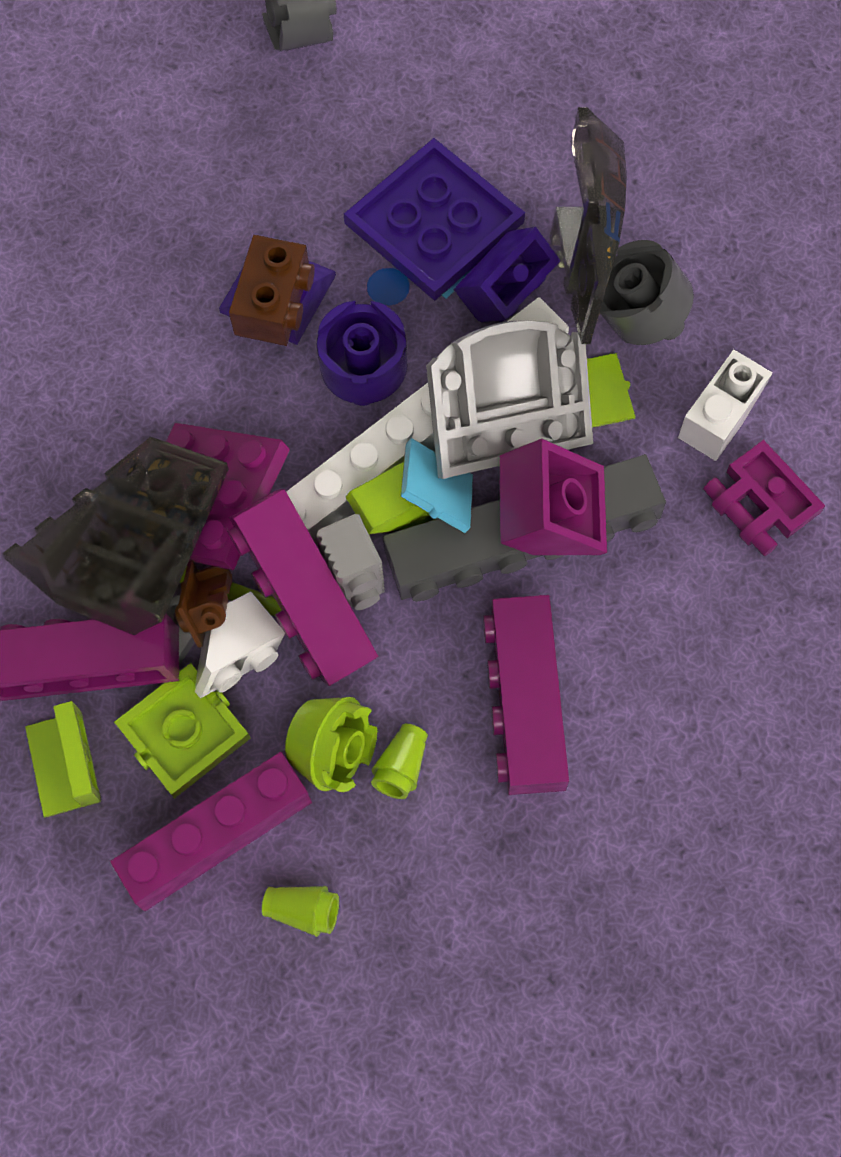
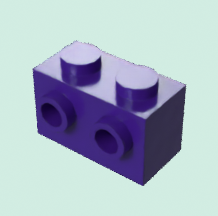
(507, 275)

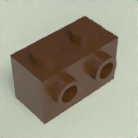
(271, 290)

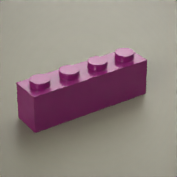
(302, 586)
(84, 657)
(528, 695)
(211, 832)

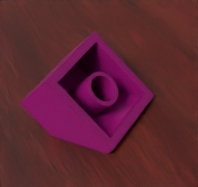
(552, 501)

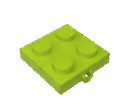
(182, 733)

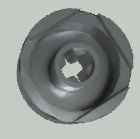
(299, 22)
(646, 294)

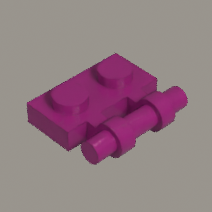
(775, 491)

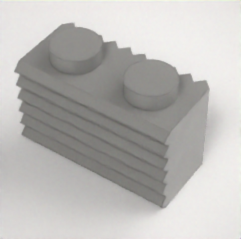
(353, 561)

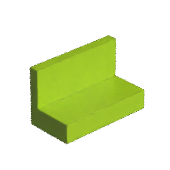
(63, 761)

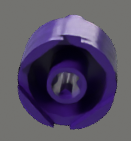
(362, 352)

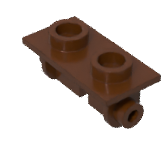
(203, 600)

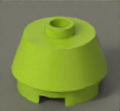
(330, 742)

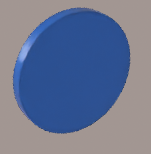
(388, 286)

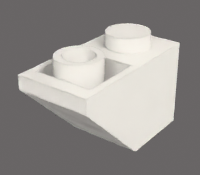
(724, 405)
(239, 645)

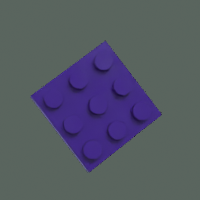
(434, 218)

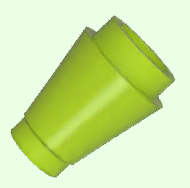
(400, 764)
(303, 908)

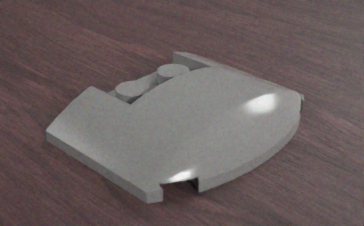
(507, 391)

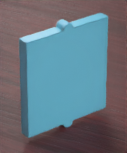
(443, 498)

